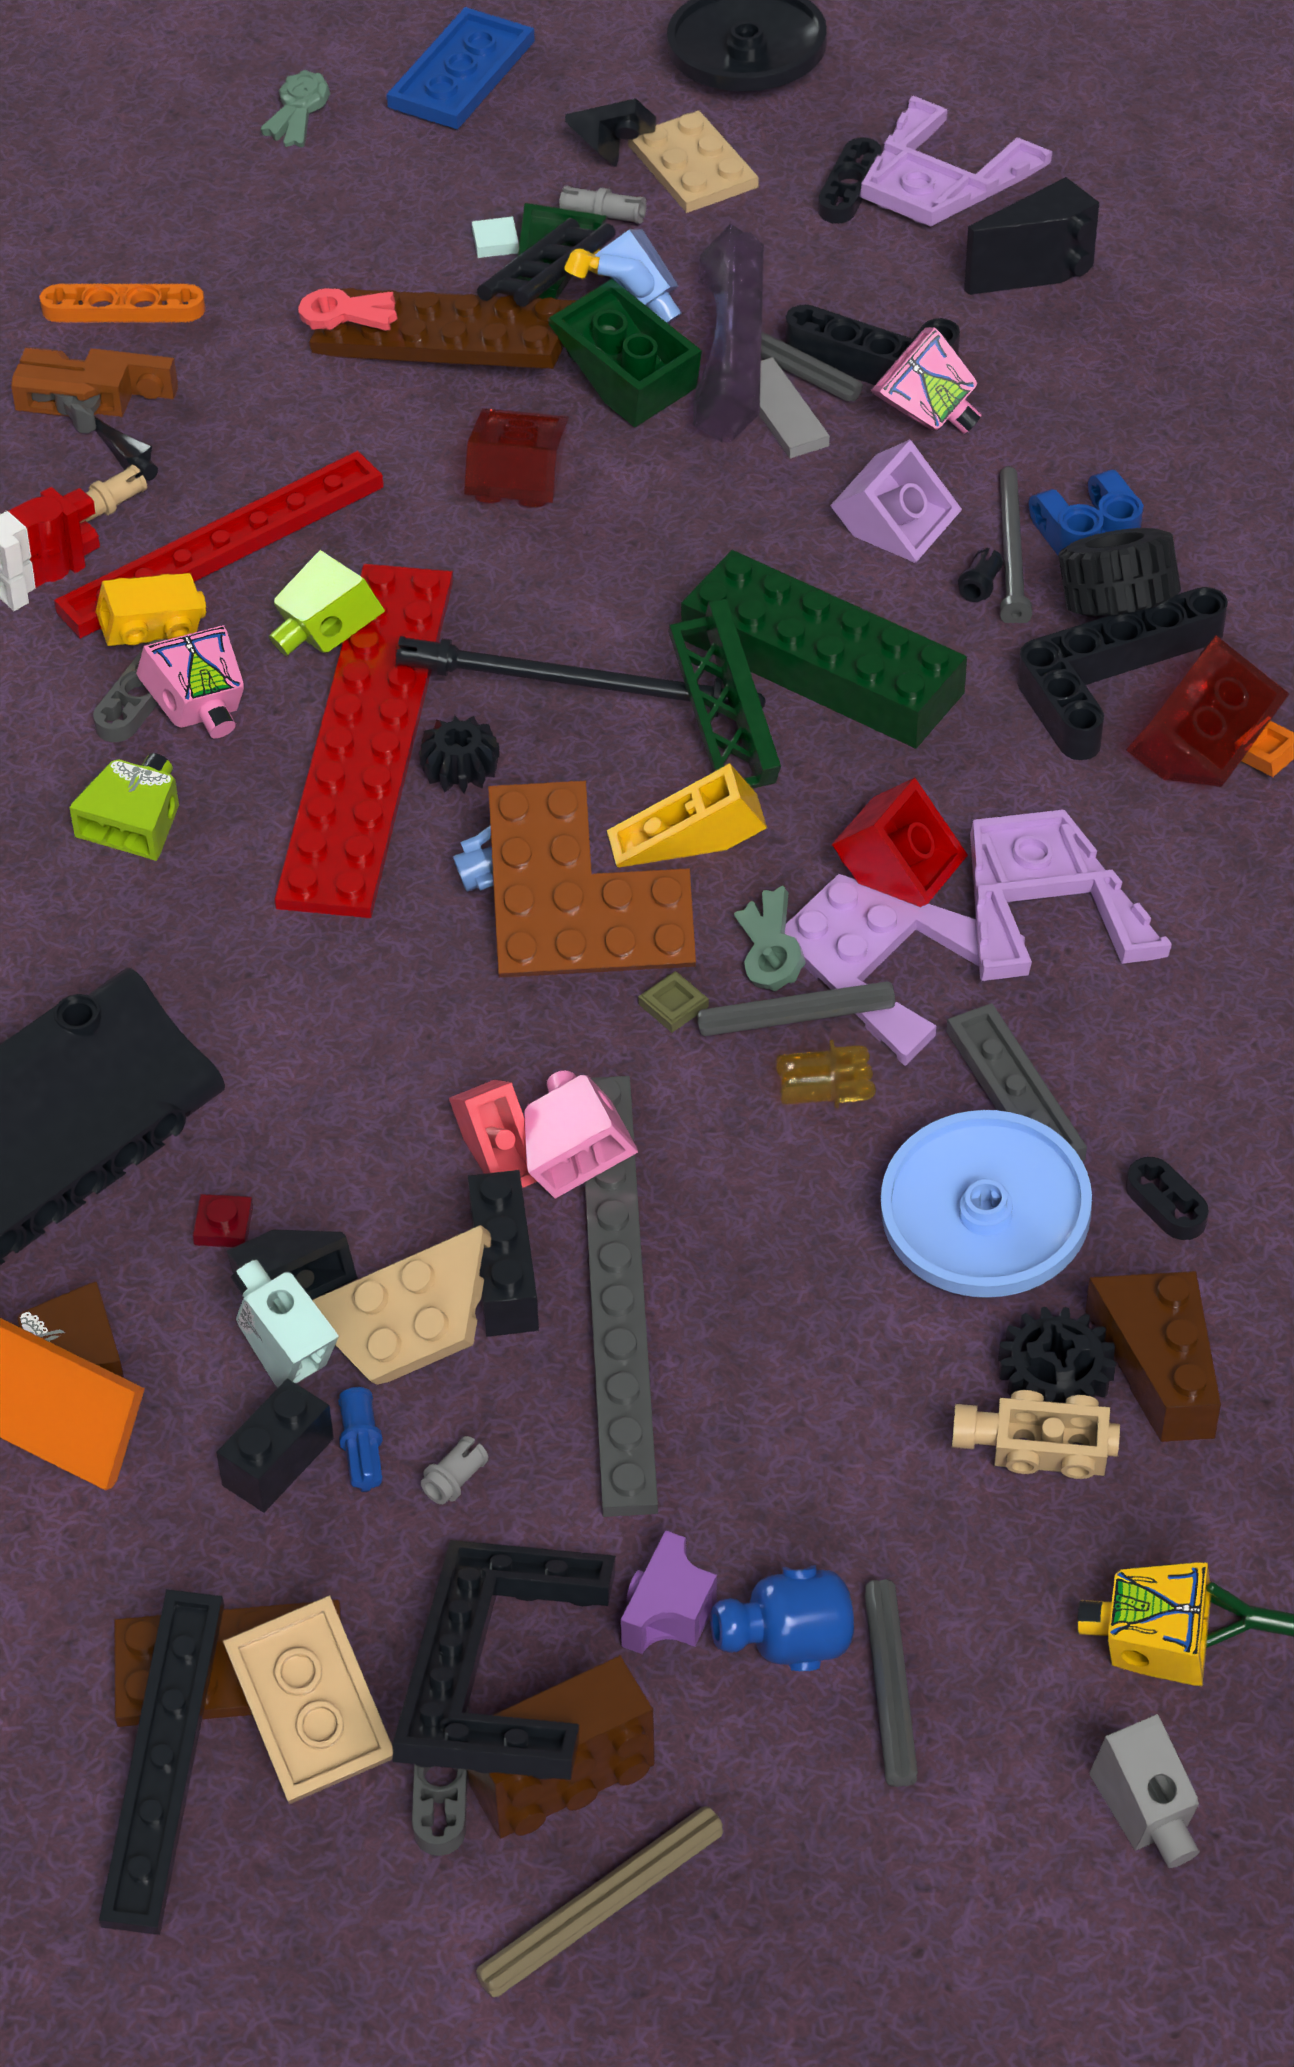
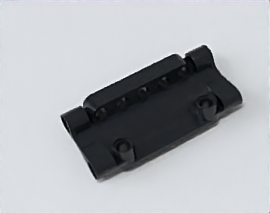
(88, 1098)

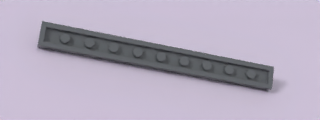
(620, 1329)

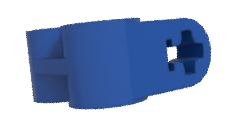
(1063, 524)

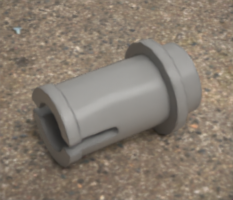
(444, 1480)

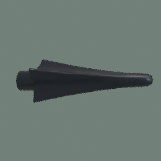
(127, 450)

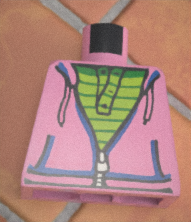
(930, 384)
(194, 679)

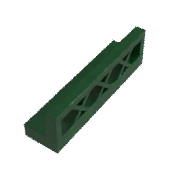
(739, 688)

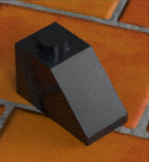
(315, 1258)

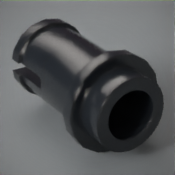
(977, 581)

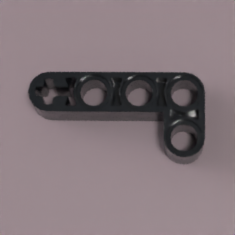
(853, 345)

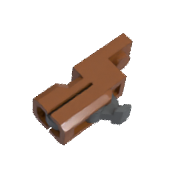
(80, 389)

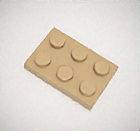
(694, 162)
(309, 1699)

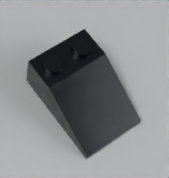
(1033, 241)

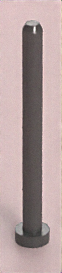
(1015, 607)

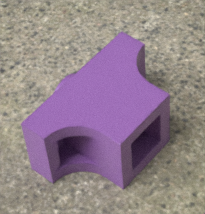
(668, 1598)

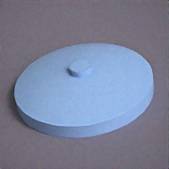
(986, 1203)

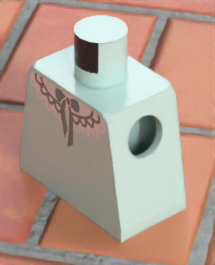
(282, 1324)

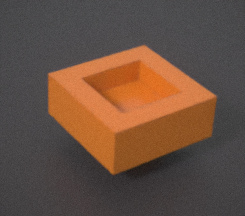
(1271, 750)

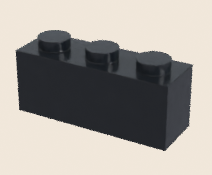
(506, 1266)

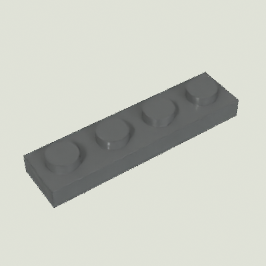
(1007, 1071)

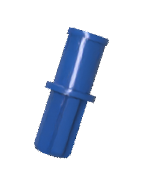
(360, 1438)

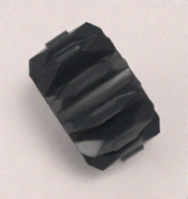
(459, 753)

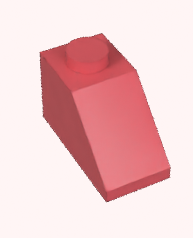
(493, 1128)

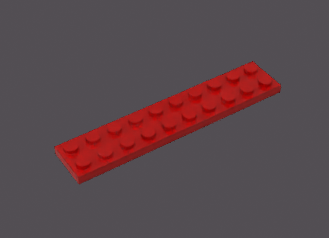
(363, 750)

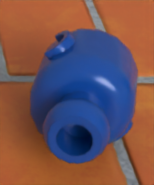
(790, 1618)

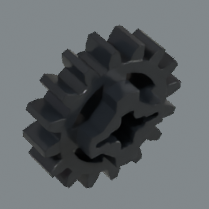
(1053, 1354)

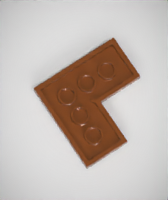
(561, 915)

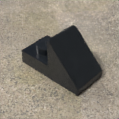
(607, 124)

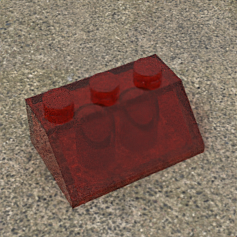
(1208, 718)

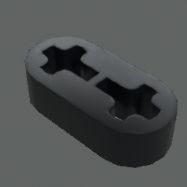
(1162, 1202)

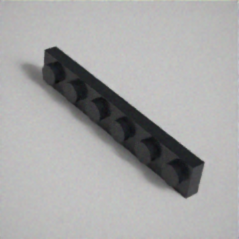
(162, 1763)

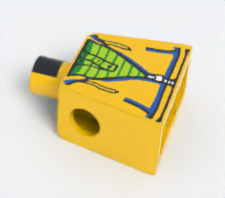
(1155, 1621)

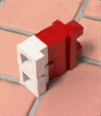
(44, 542)

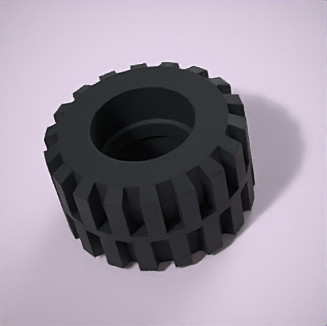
(1119, 571)

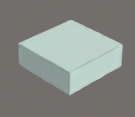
(495, 237)

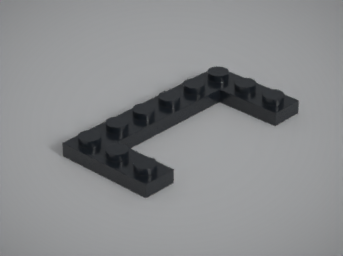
(434, 1715)

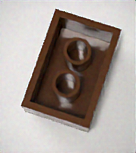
(612, 1748)

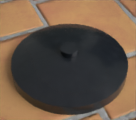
(746, 42)

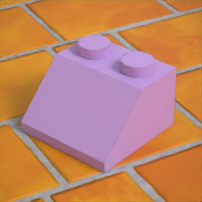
(897, 503)

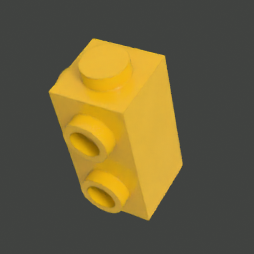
(149, 608)

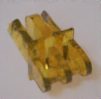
(826, 1076)

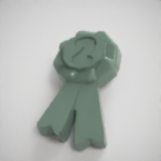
(300, 96)
(774, 956)

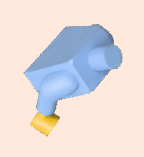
(635, 267)

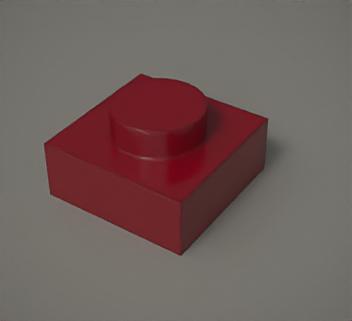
(222, 1220)

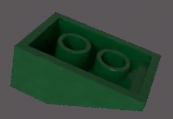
(627, 352)

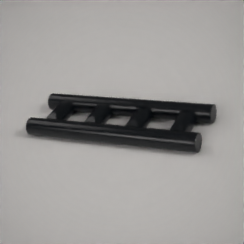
(544, 274)

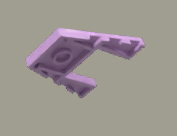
(931, 188)
(1042, 859)
(855, 928)

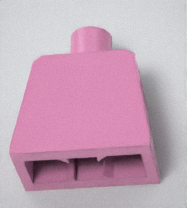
(573, 1134)

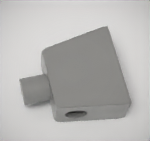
(1148, 1789)

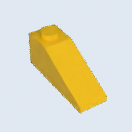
(693, 821)

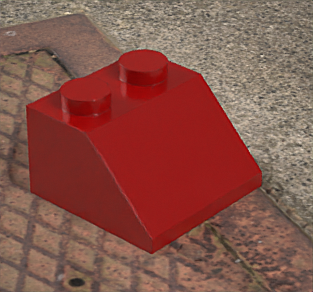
(901, 845)

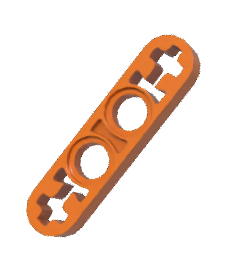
(122, 301)

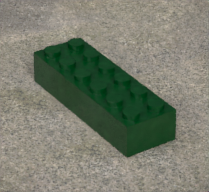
(832, 649)

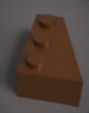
(1161, 1348)

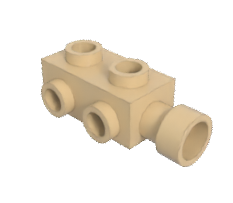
(1050, 1432)

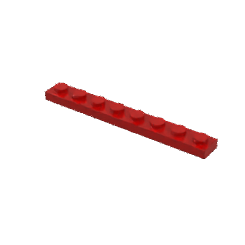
(235, 533)

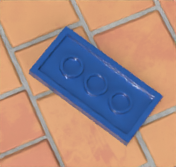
(460, 68)

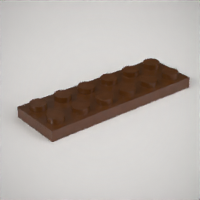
(451, 331)

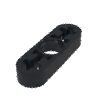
(847, 168)

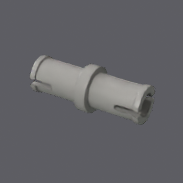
(604, 203)

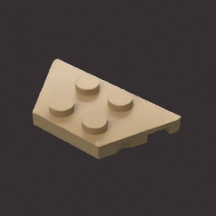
(410, 1309)

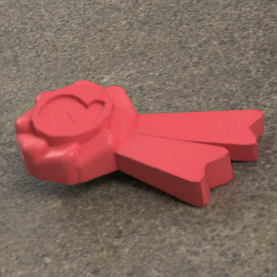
(330, 307)

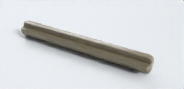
(599, 1901)

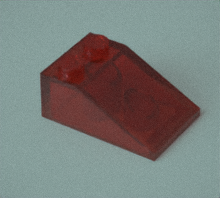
(515, 457)

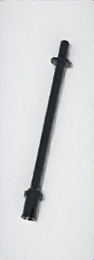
(447, 657)

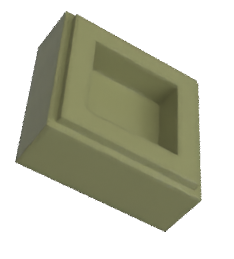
(673, 1001)

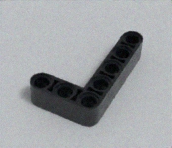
(1061, 664)

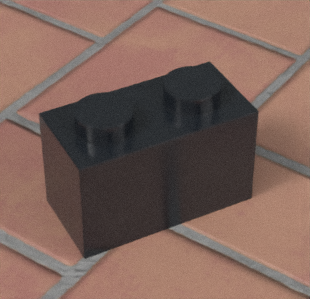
(275, 1445)

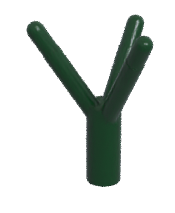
(1251, 1617)

